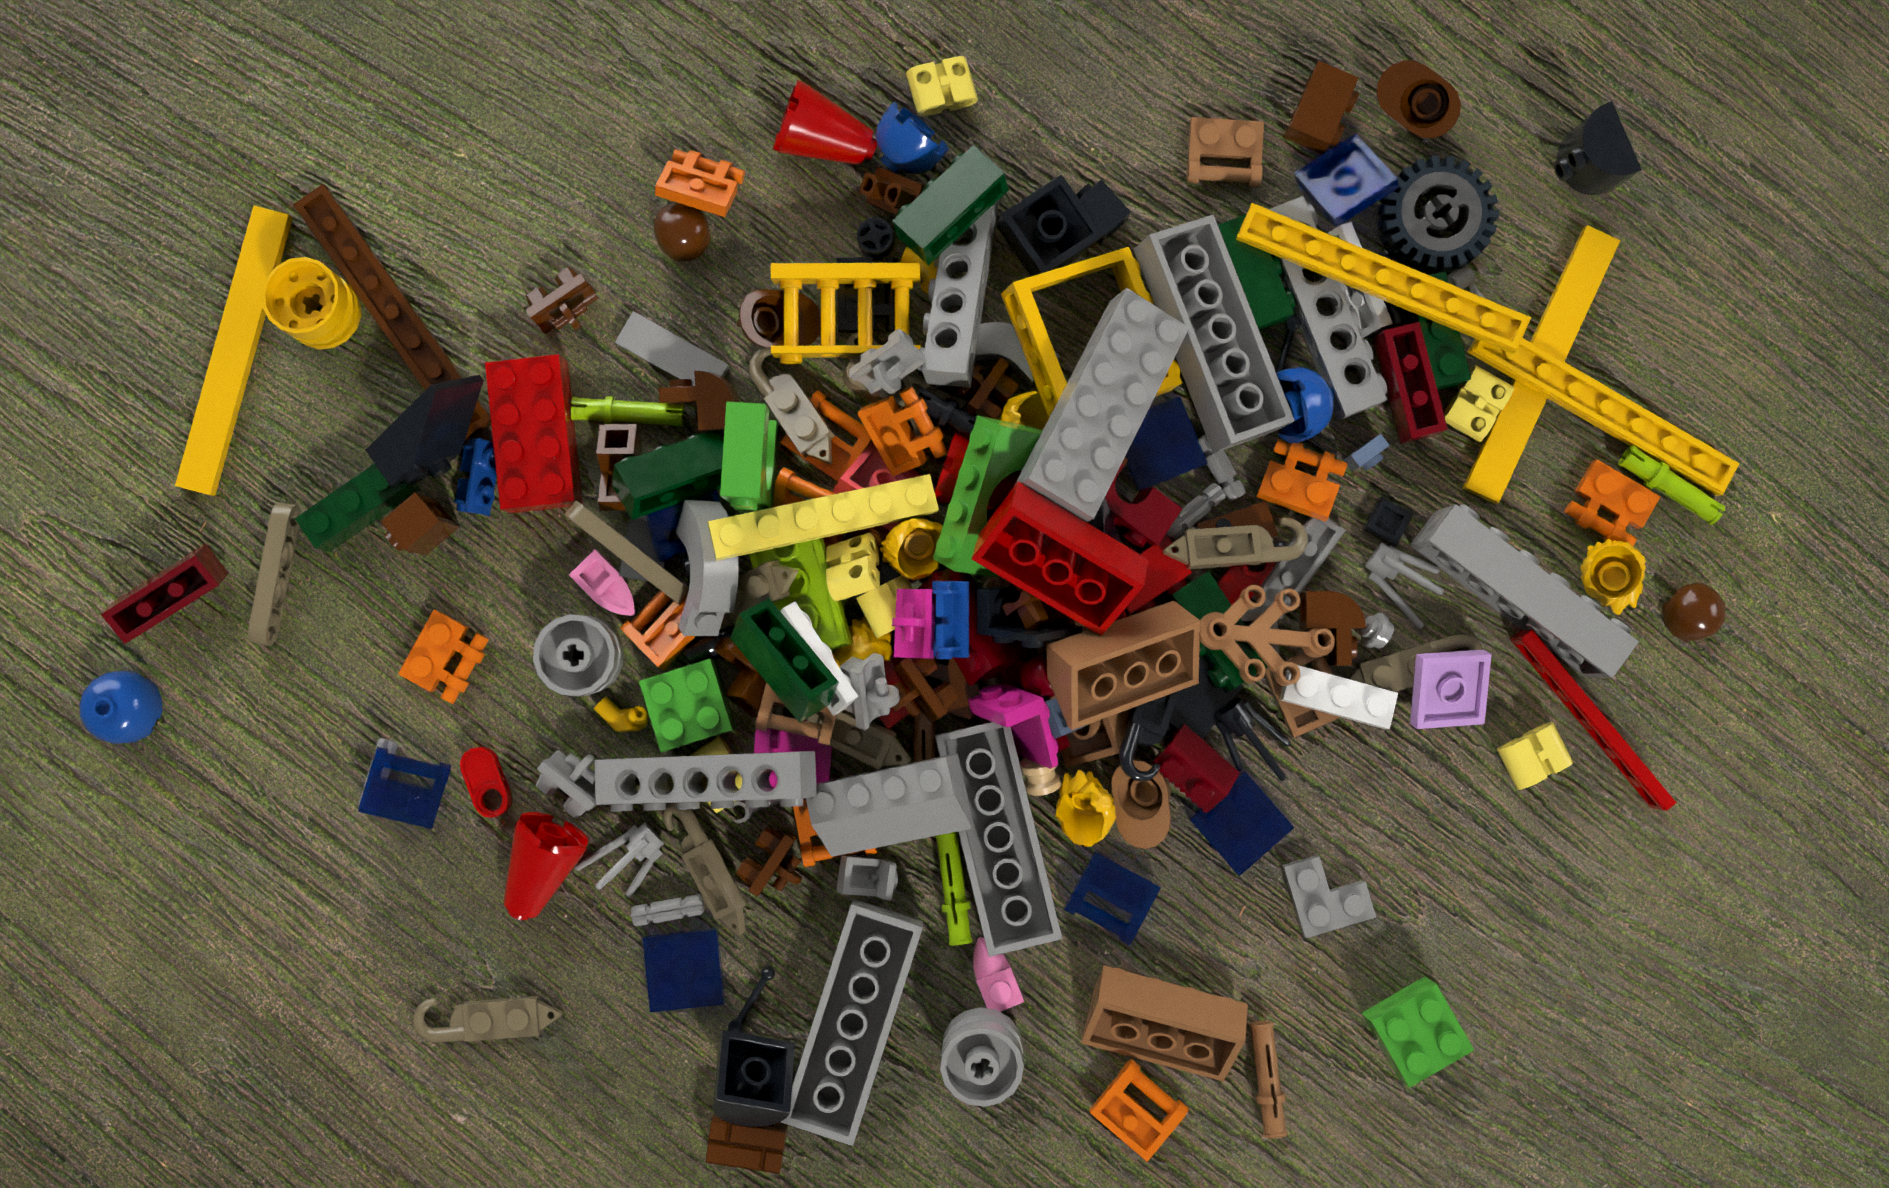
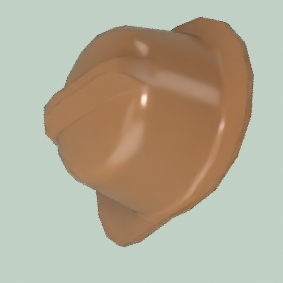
(1142, 807)

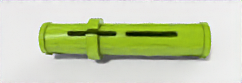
(622, 411)
(1660, 477)
(953, 889)

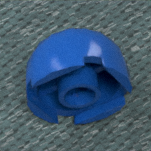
(907, 142)
(1309, 402)
(120, 707)

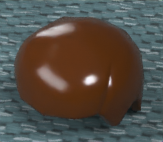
(681, 231)
(1694, 612)

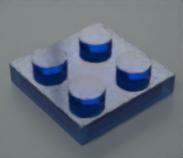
(1346, 180)
(1164, 446)
(1242, 825)
(684, 970)

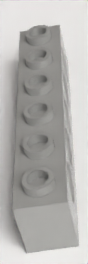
(1317, 329)
(955, 364)
(793, 770)

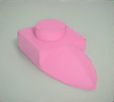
(604, 584)
(995, 979)

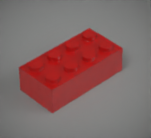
(533, 433)
(1060, 559)

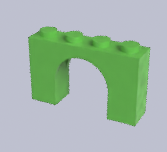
(992, 454)
(749, 457)

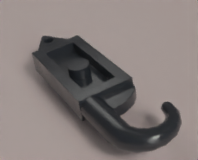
(1145, 727)

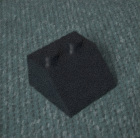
(1049, 228)

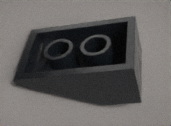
(427, 433)

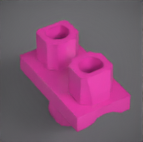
(914, 623)

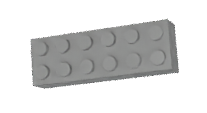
(1223, 349)
(1103, 405)
(1524, 591)
(1004, 844)
(853, 1021)

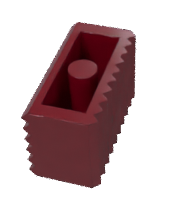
(1195, 768)

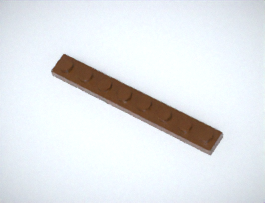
(381, 295)

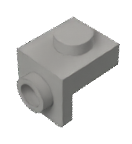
(867, 876)

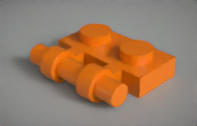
(699, 182)
(893, 435)
(1300, 490)
(1615, 494)
(434, 651)

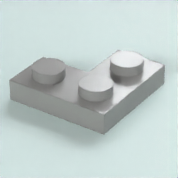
(1320, 908)

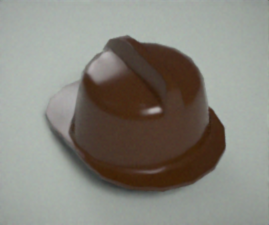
(1418, 99)
(763, 318)

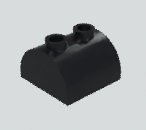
(1596, 154)
(753, 1079)

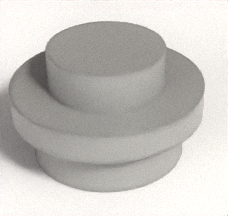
(1377, 631)

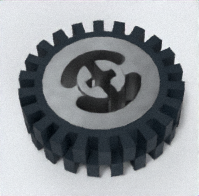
(1459, 194)

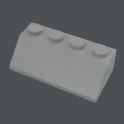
(891, 806)

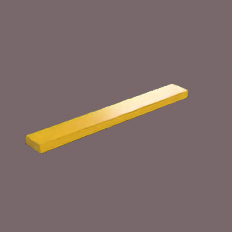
(1383, 278)
(1555, 335)
(233, 353)
(1611, 413)

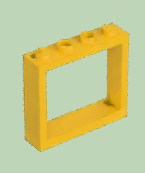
(1033, 334)

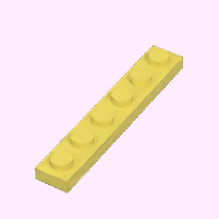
(822, 517)

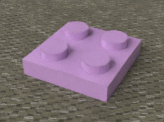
(1450, 689)

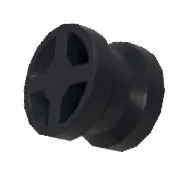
(874, 230)

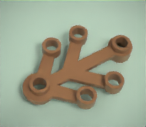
(1260, 636)

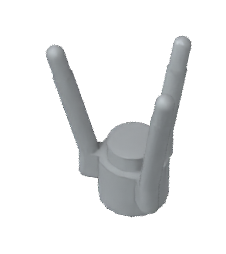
(1388, 563)
(643, 843)

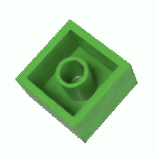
(688, 704)
(1417, 1031)

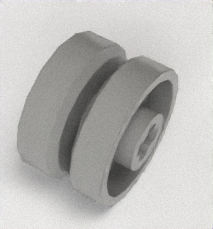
(556, 655)
(982, 1057)

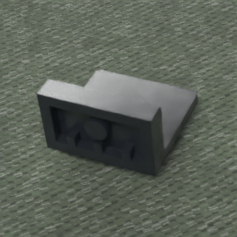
(1006, 629)

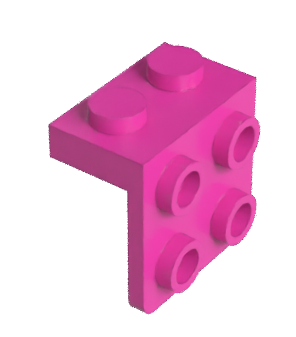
(1025, 715)

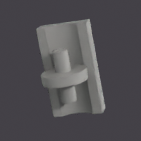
(886, 366)
(871, 686)
(572, 777)

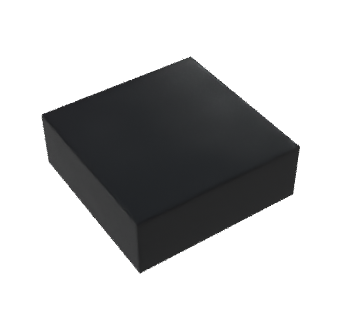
(1387, 521)

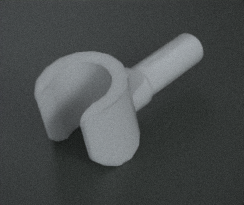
(1464, 279)
(750, 811)

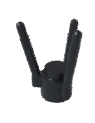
(1237, 719)

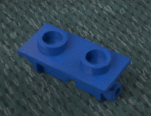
(477, 492)
(951, 619)

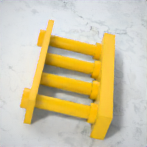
(828, 278)

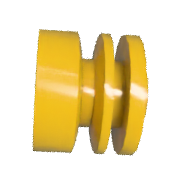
(297, 290)

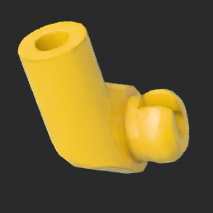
(927, 272)
(622, 719)

